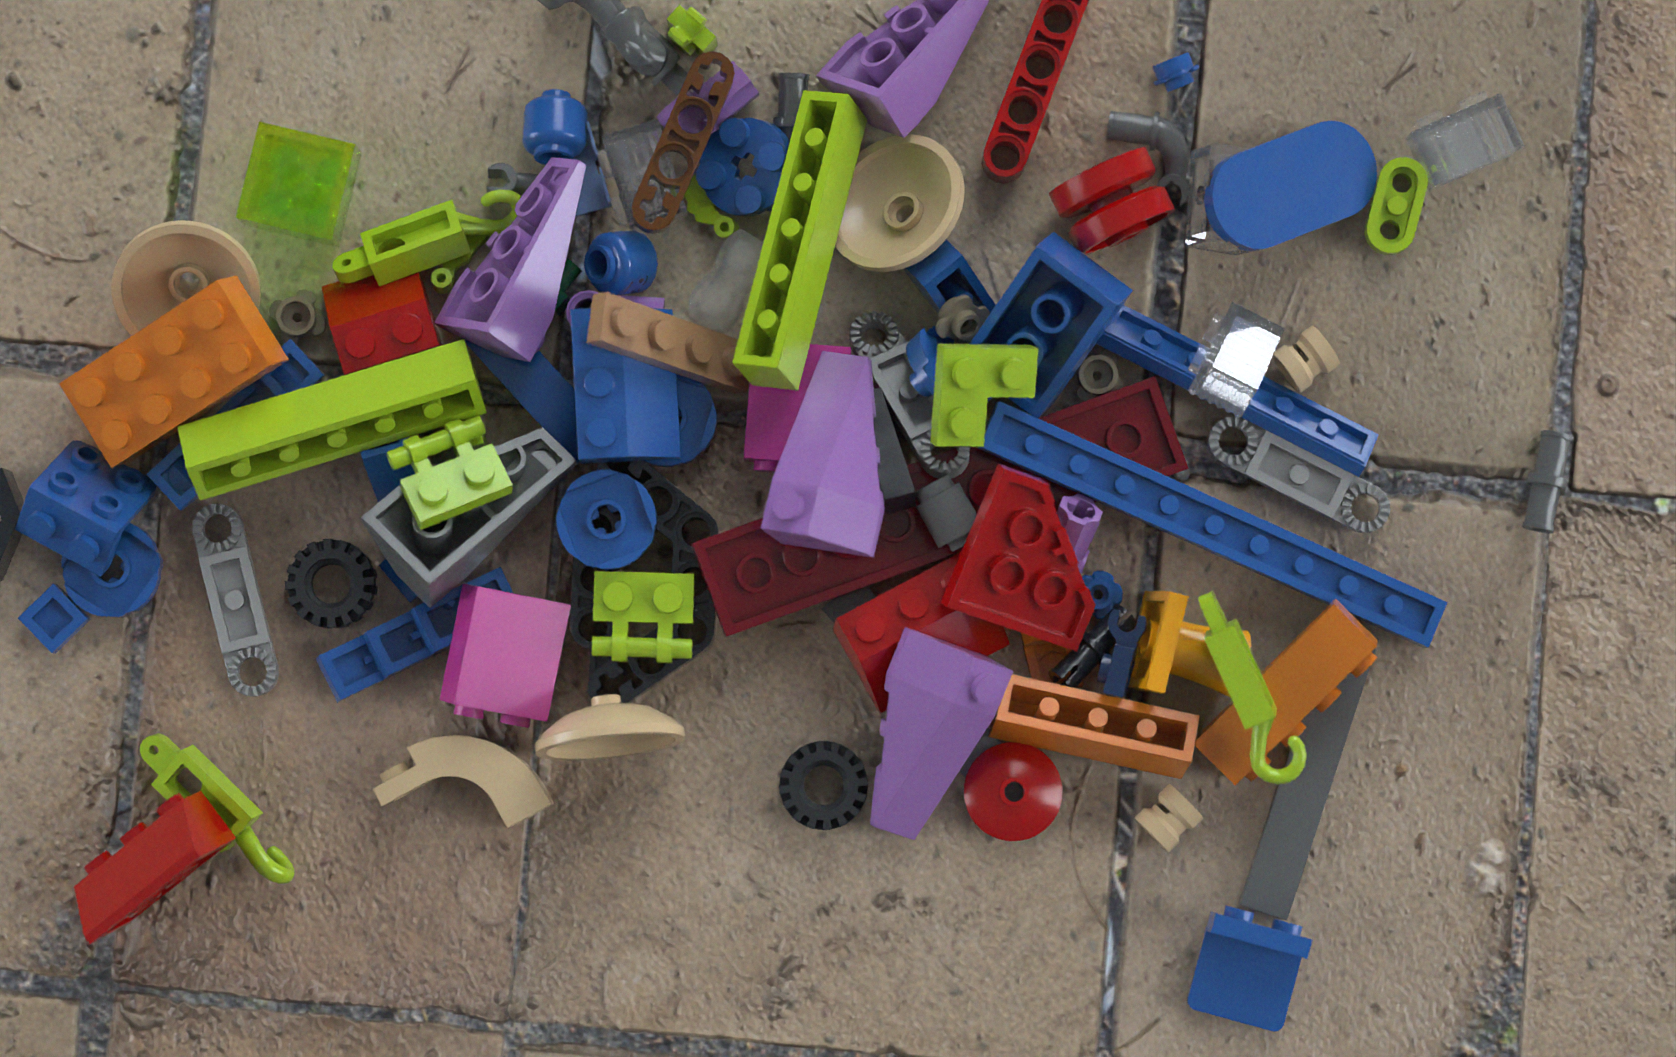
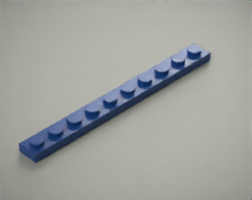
(1211, 524)

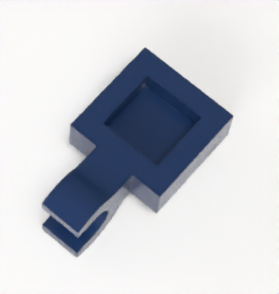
(1118, 668)

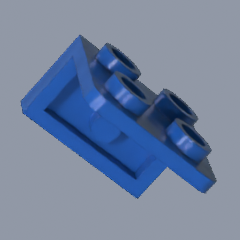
(83, 505)
(1247, 969)

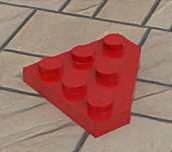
(1021, 564)

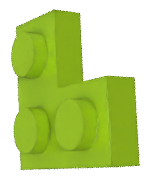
(965, 381)

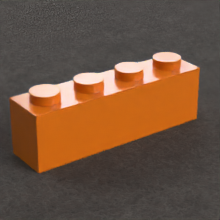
(1298, 681)
(1096, 726)

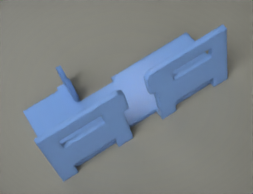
(594, 190)

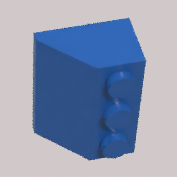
(621, 403)

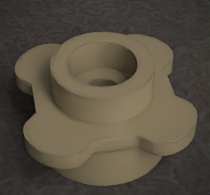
(285, 310)
(960, 319)
(1106, 365)

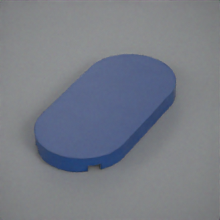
(1291, 185)

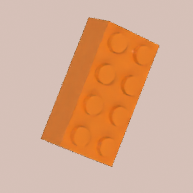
(173, 371)

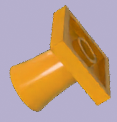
(1173, 646)

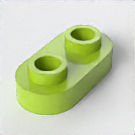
(1396, 207)

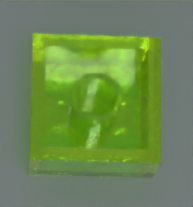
(299, 184)

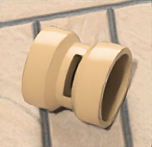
(1305, 359)
(1168, 818)

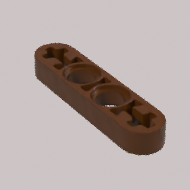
(679, 141)

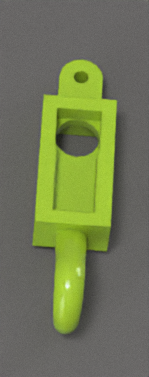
(420, 241)
(1247, 691)
(225, 797)

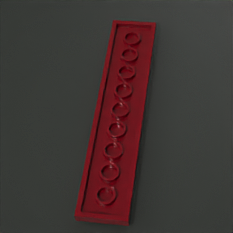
(761, 580)

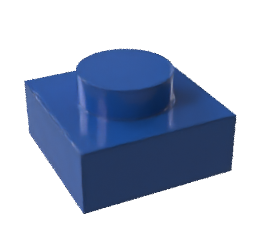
(54, 618)

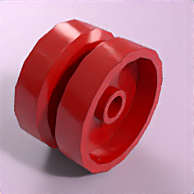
(1109, 195)

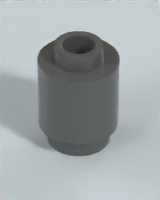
(946, 512)

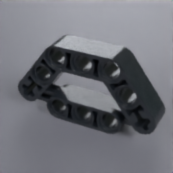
(671, 526)

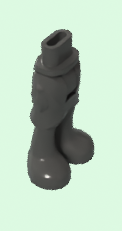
(634, 39)

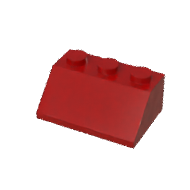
(874, 628)
(149, 864)

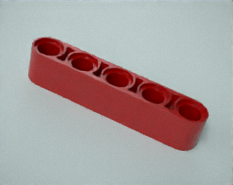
(1032, 90)

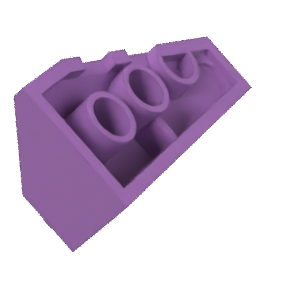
(904, 62)
(518, 283)
(828, 472)
(934, 719)

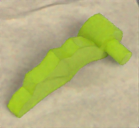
(706, 212)
(443, 278)

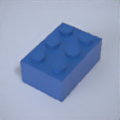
(1060, 307)

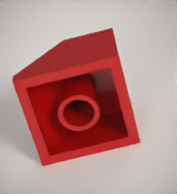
(379, 322)

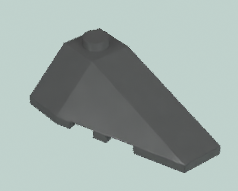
(447, 552)

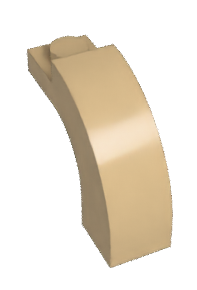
(496, 769)

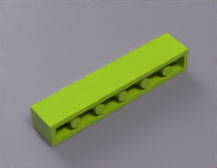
(800, 240)
(331, 419)

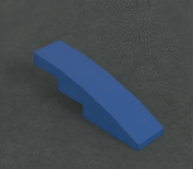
(398, 642)

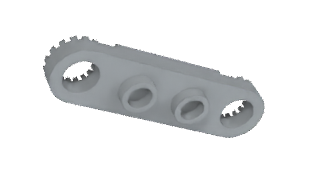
(907, 406)
(1298, 475)
(235, 600)

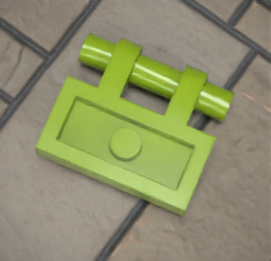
(455, 485)
(643, 599)

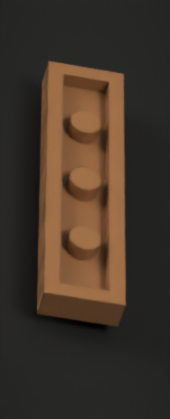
(664, 342)

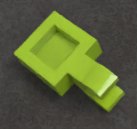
(689, 31)

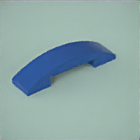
(292, 375)
(539, 391)

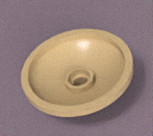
(887, 186)
(151, 268)
(609, 731)

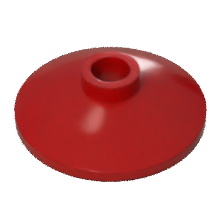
(986, 796)

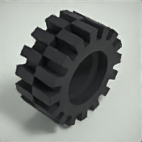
(301, 579)
(854, 785)

